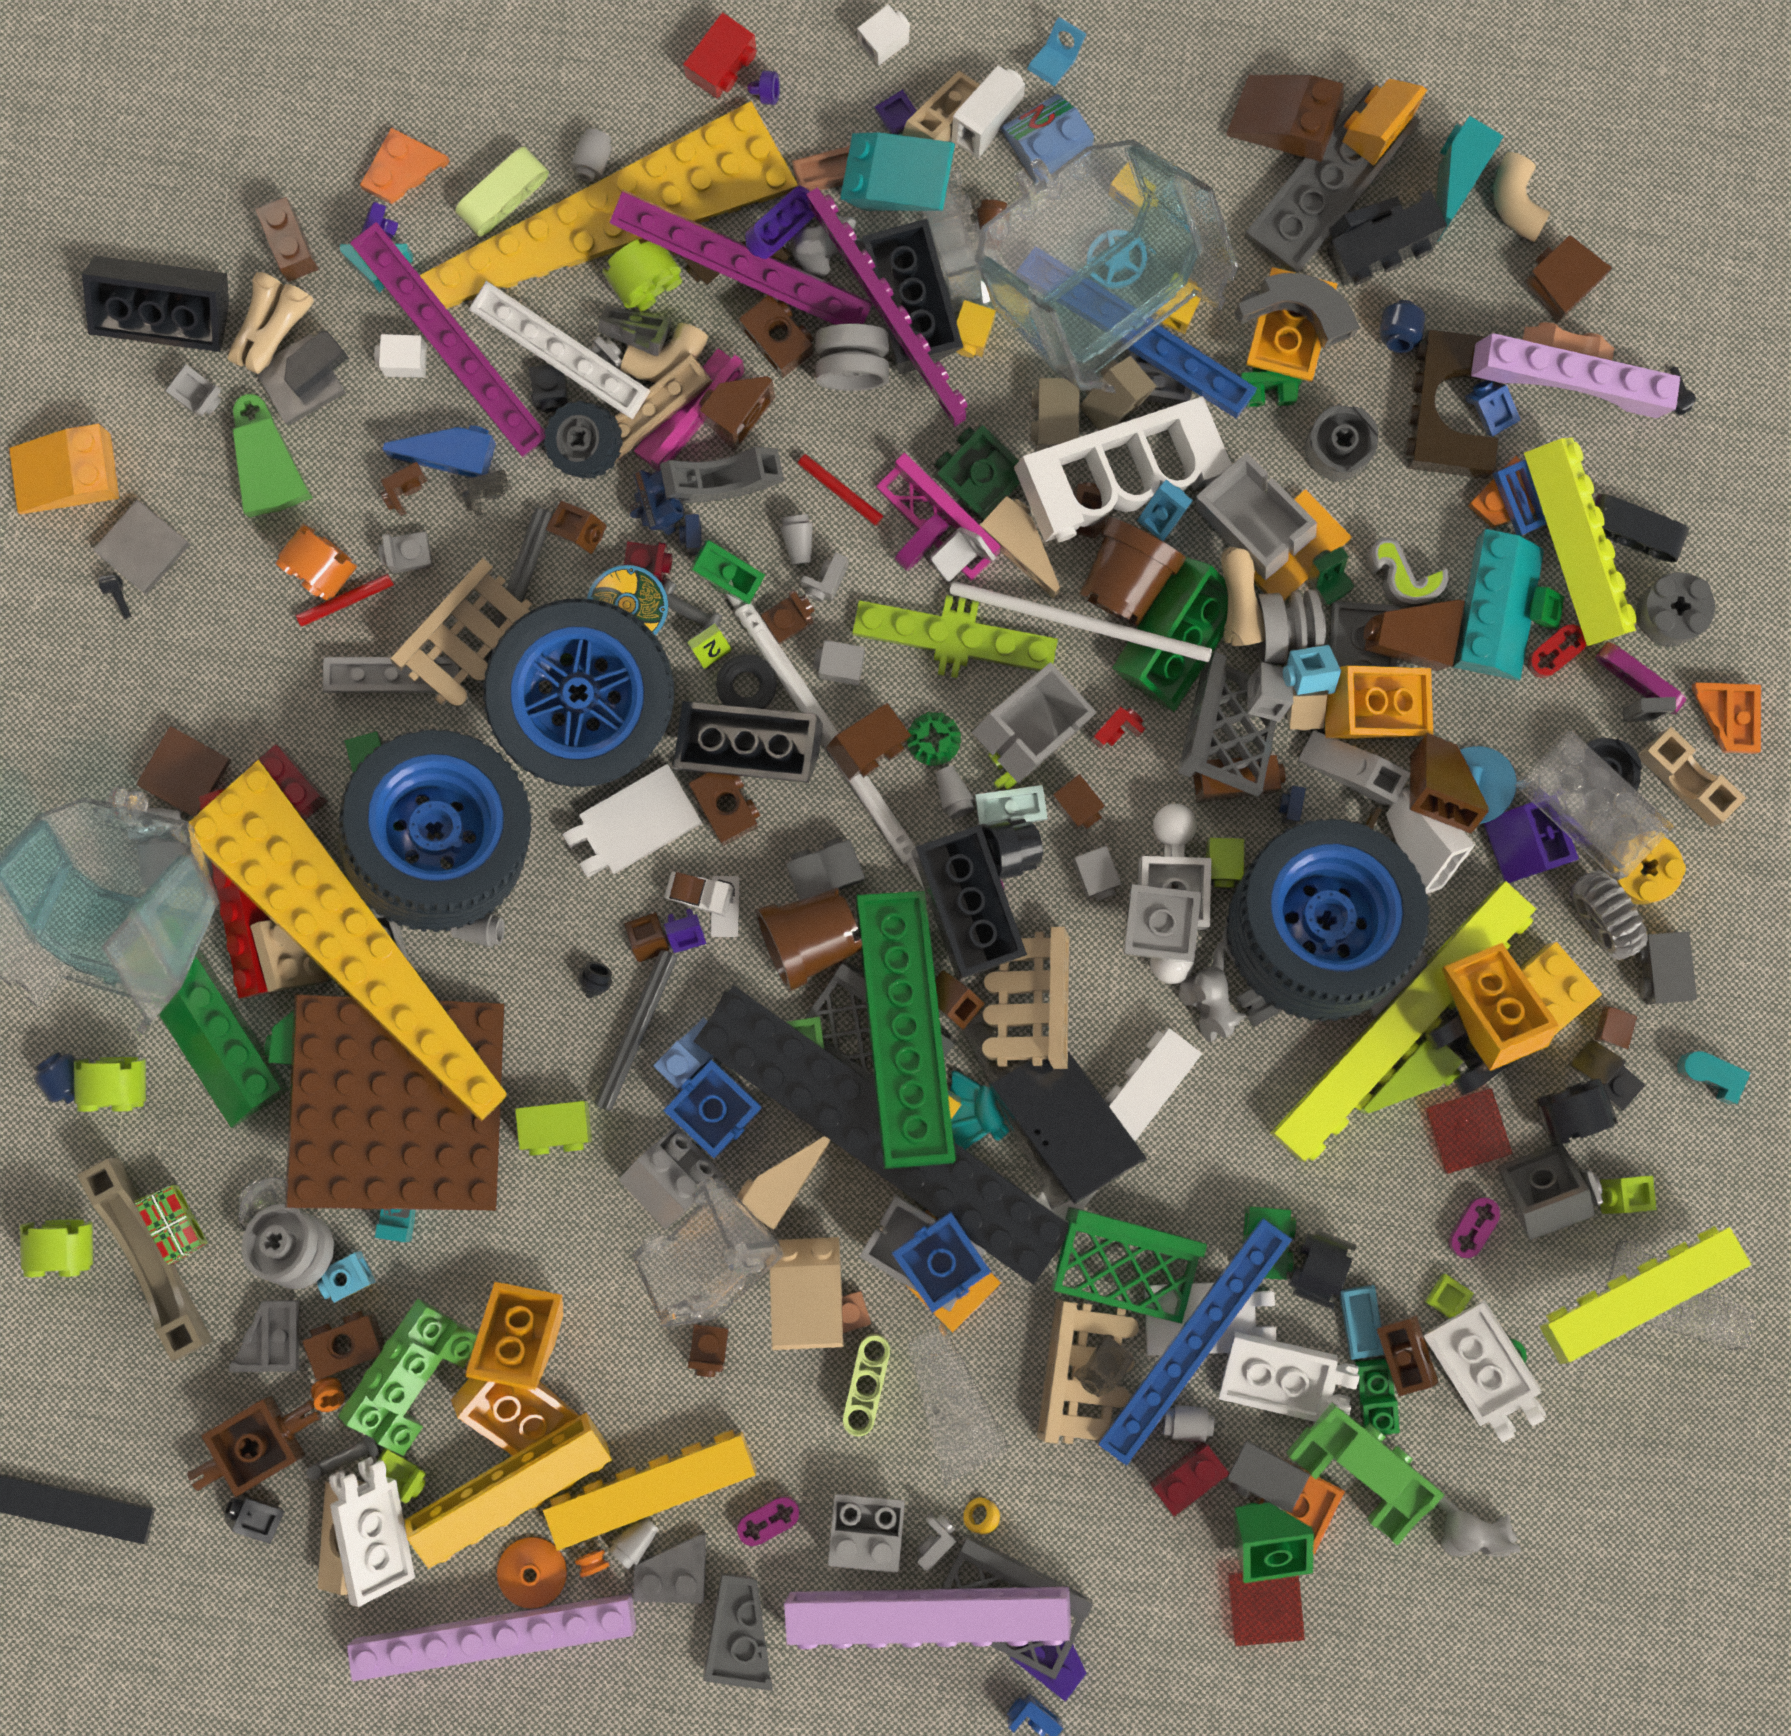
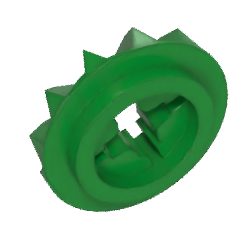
(926, 752)

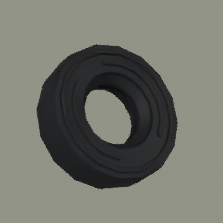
(751, 664)

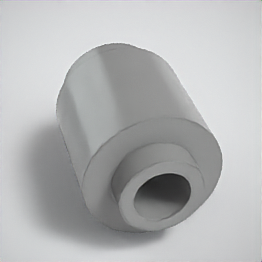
(591, 155)
(1188, 1423)

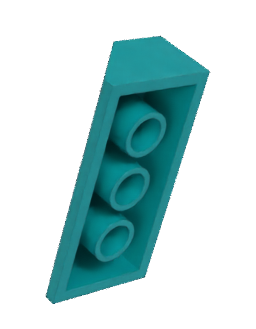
(1498, 605)

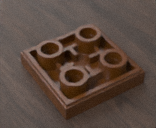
(183, 771)

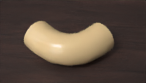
(1512, 199)
(652, 368)

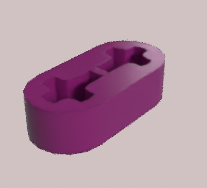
(921, 542)
(1481, 1232)
(764, 1513)

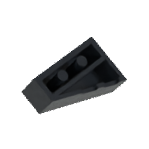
(1387, 241)

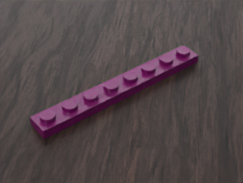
(736, 261)
(880, 295)
(449, 339)

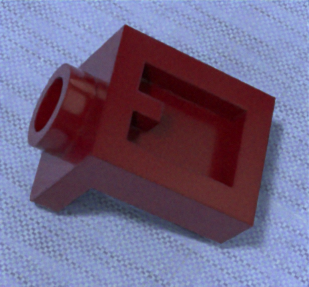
(649, 557)

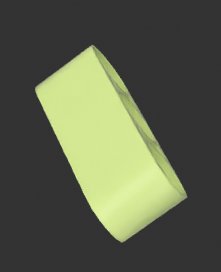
(502, 191)
(866, 1401)

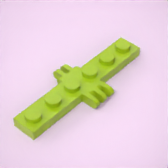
(954, 636)

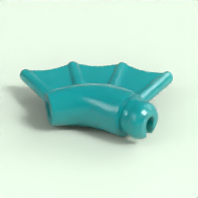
(977, 1112)

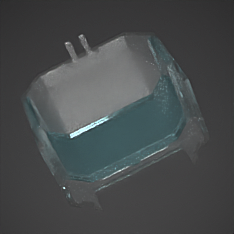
(1103, 255)
(104, 902)

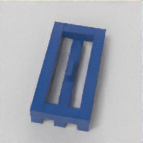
(1509, 500)

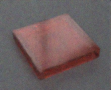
(1468, 1131)
(1265, 1610)

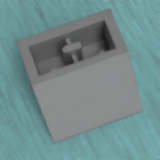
(668, 1176)
(866, 1533)

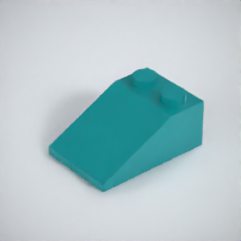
(1464, 160)
(896, 172)

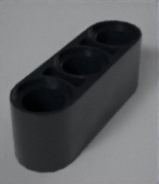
(1641, 528)

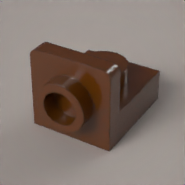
(402, 482)
(576, 526)
(789, 617)
(708, 1349)

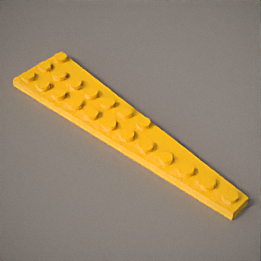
(696, 176)
(289, 875)

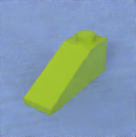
(1416, 1075)

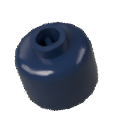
(1402, 326)
(56, 1077)

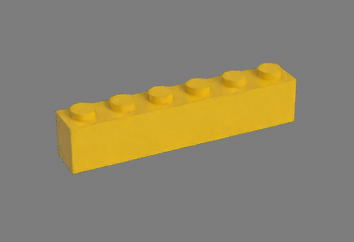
(507, 1490)
(649, 1490)

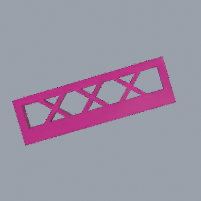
(675, 433)
(939, 500)

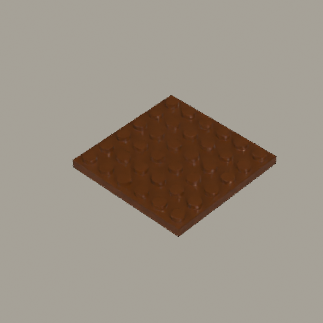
(376, 1123)

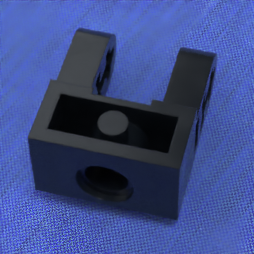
(1477, 1073)

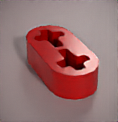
(1552, 645)

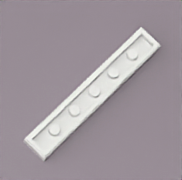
(559, 350)

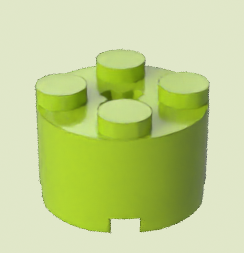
(642, 273)
(110, 1082)
(57, 1246)

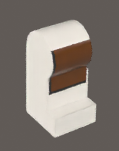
(699, 893)

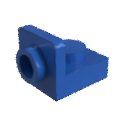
(1493, 406)
(1040, 1717)

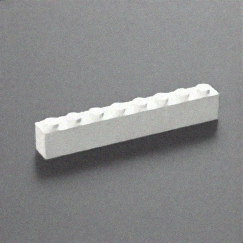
(1145, 1091)

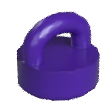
(767, 87)

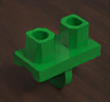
(1265, 380)

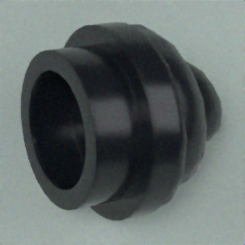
(595, 979)

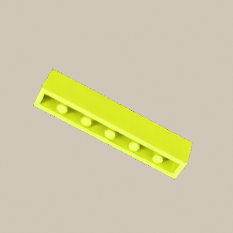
(1580, 540)
(1644, 1295)

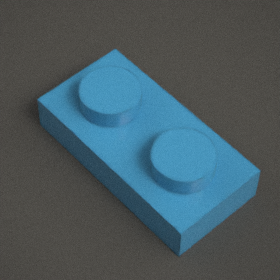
(1164, 510)

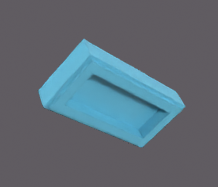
(1361, 1320)

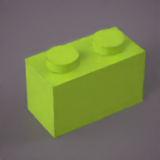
(553, 1126)

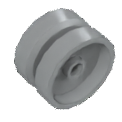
(852, 357)
(287, 1246)

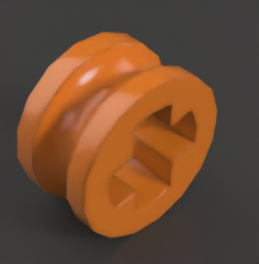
(327, 1394)
(592, 1562)

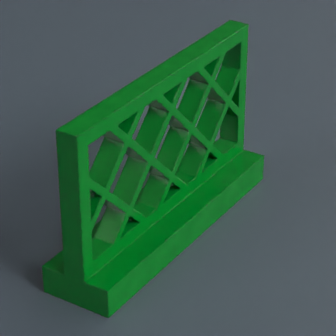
(1133, 1235)

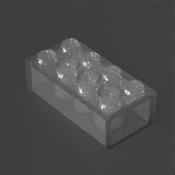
(1594, 805)

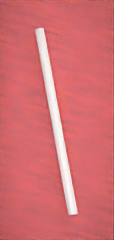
(1081, 621)

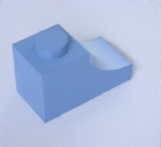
(684, 1058)

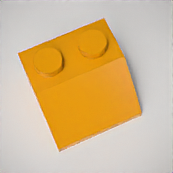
(1383, 118)

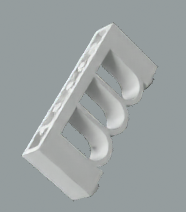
(1051, 495)

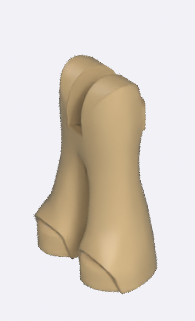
(269, 318)
(1244, 613)

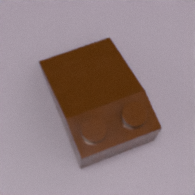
(1288, 113)

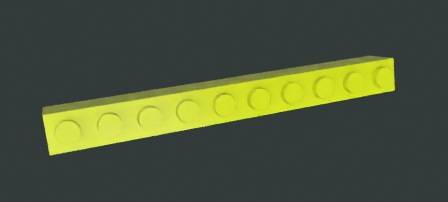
(1397, 1028)

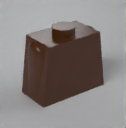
(1565, 276)

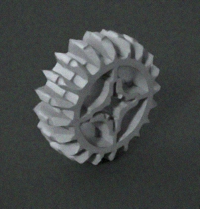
(1609, 914)

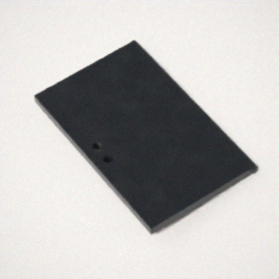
(1081, 1131)

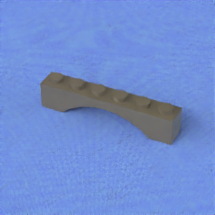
(167, 1297)

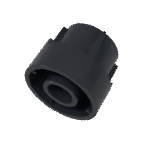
(1013, 846)

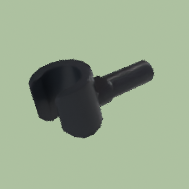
(1685, 398)
(114, 584)

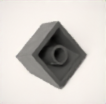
(1546, 1191)

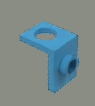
(1055, 58)

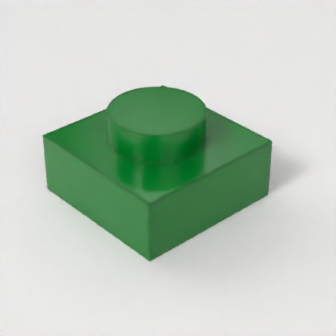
(1546, 607)

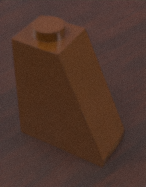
(1417, 634)
(1444, 785)
(1209, 789)

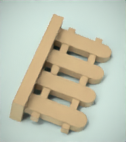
(447, 641)
(1032, 1014)
(1065, 1354)

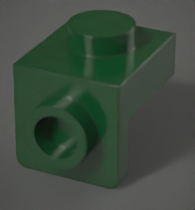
(1328, 575)

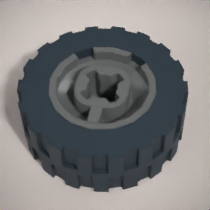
(583, 440)

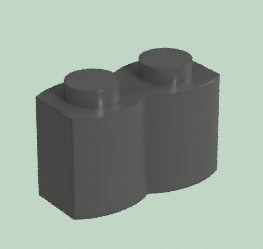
(824, 870)

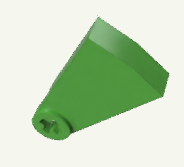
(265, 465)

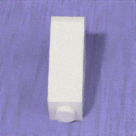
(987, 110)
(1430, 844)

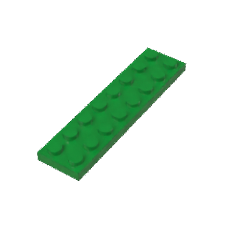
(905, 1030)

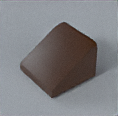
(646, 937)
(1615, 1027)

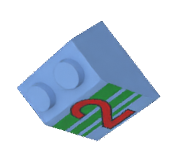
(1049, 133)

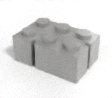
(1256, 521)
(1034, 722)
(899, 1224)

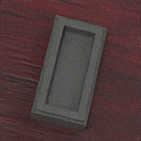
(1649, 709)

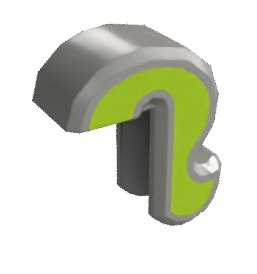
(1399, 580)

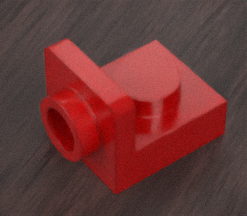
(1112, 730)

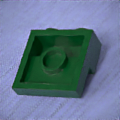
(978, 471)

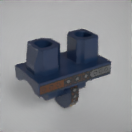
(652, 503)

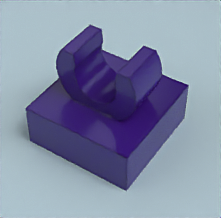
(376, 214)
(685, 932)

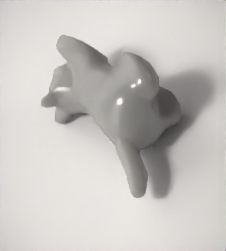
(814, 248)
(1209, 994)
(1469, 1534)

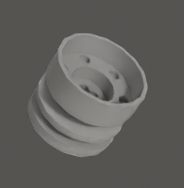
(1293, 627)

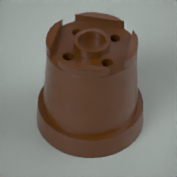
(1129, 571)
(808, 936)

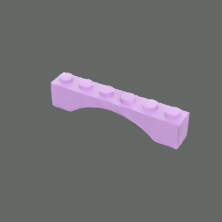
(1625, 385)

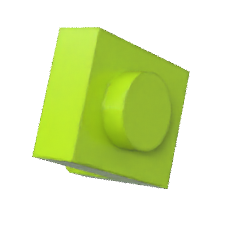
(407, 1474)

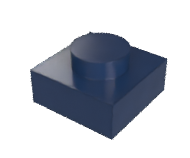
(691, 534)
(1291, 804)

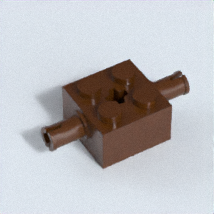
(231, 1452)

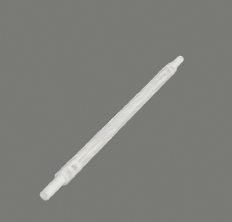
(808, 704)

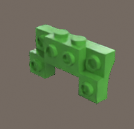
(401, 1372)
(1387, 1472)

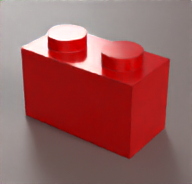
(720, 56)

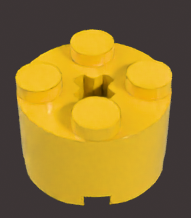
(1662, 878)

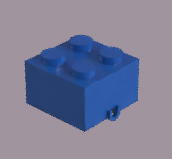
(713, 1108)
(941, 1262)

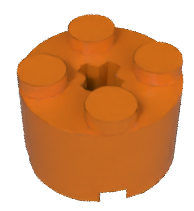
(317, 562)

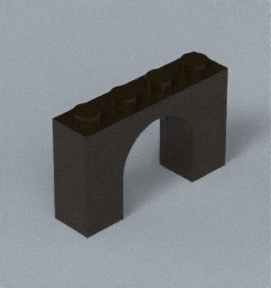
(1432, 443)

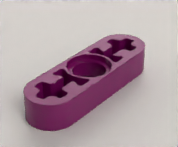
(1637, 675)

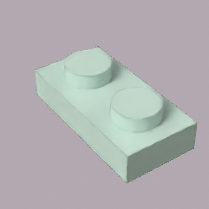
(1012, 804)

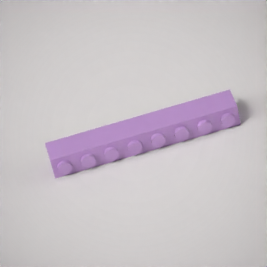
(928, 1617)
(491, 1637)

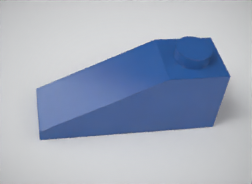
(450, 450)

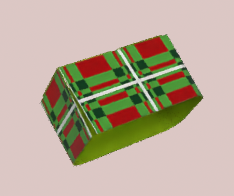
(171, 1223)

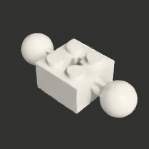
(1175, 828)

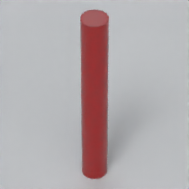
(840, 490)
(344, 600)

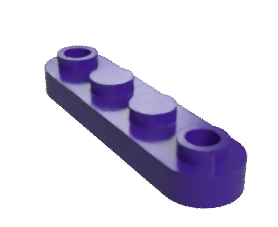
(779, 224)

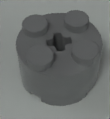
(1334, 425)
(1692, 599)

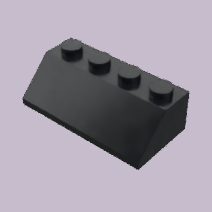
(913, 271)
(156, 303)
(747, 742)
(968, 902)

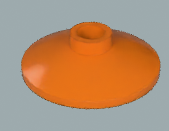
(544, 1560)

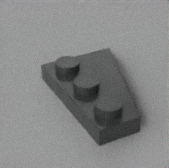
(737, 1638)

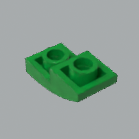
(1377, 1396)

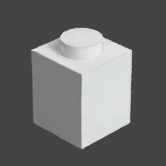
(884, 34)
(401, 355)

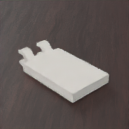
(634, 822)
(1162, 1332)
(1486, 1369)
(1284, 1377)
(370, 1532)

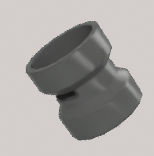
(1257, 1008)

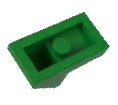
(720, 567)

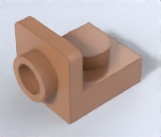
(854, 1312)

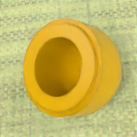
(992, 1517)

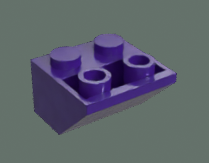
(1528, 843)

